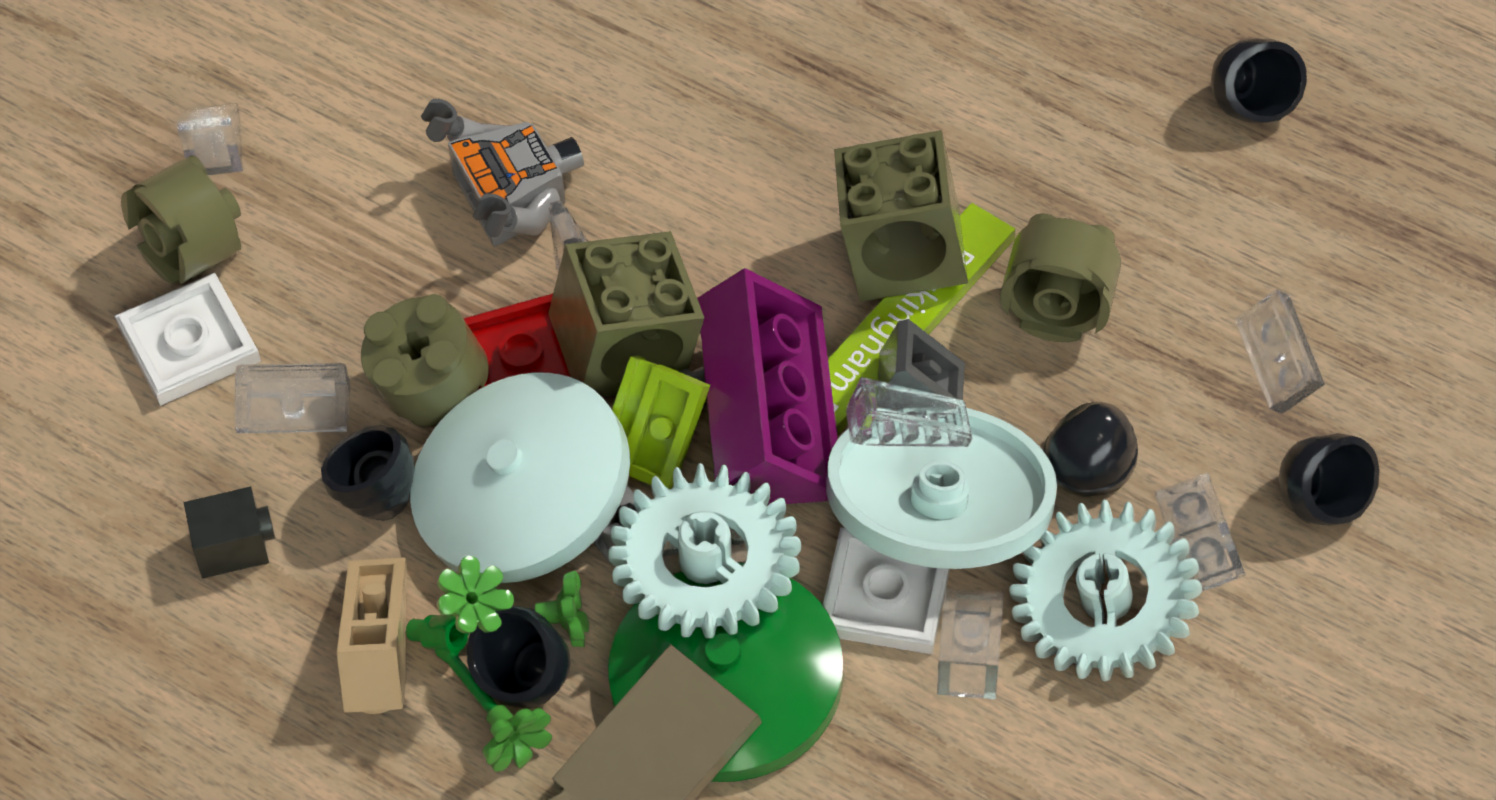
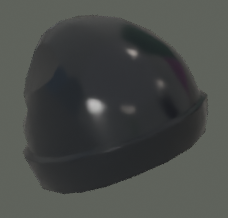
(1258, 80)
(1092, 449)
(370, 472)
(1329, 478)
(520, 660)

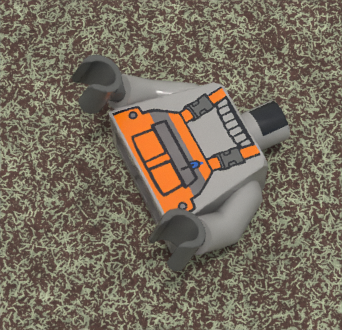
(503, 170)

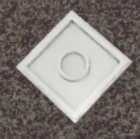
(187, 338)
(883, 598)

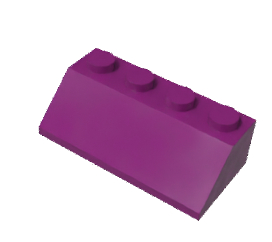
(768, 387)

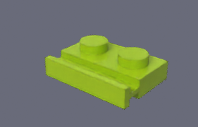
(658, 417)

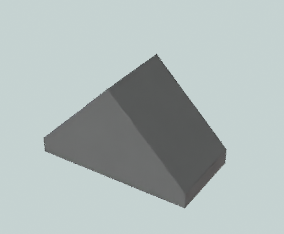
(920, 362)

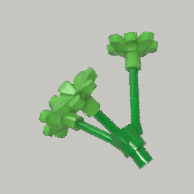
(472, 601)

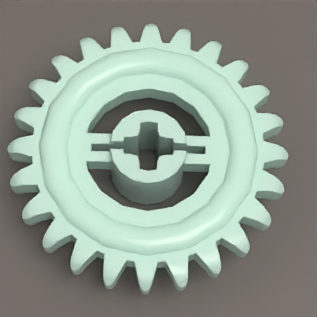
(697, 523)
(1086, 548)

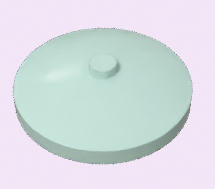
(521, 475)
(945, 502)

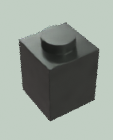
(228, 531)

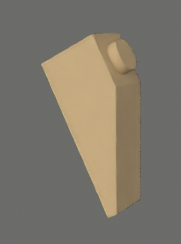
(373, 636)

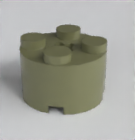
(182, 220)
(1061, 278)
(422, 358)

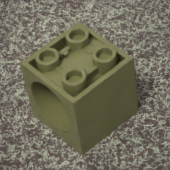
(900, 216)
(621, 303)

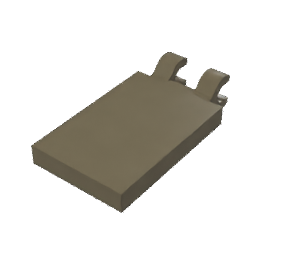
(660, 738)

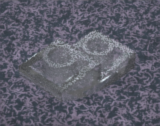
(1200, 520)

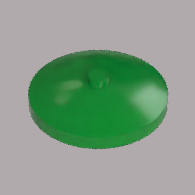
(780, 669)

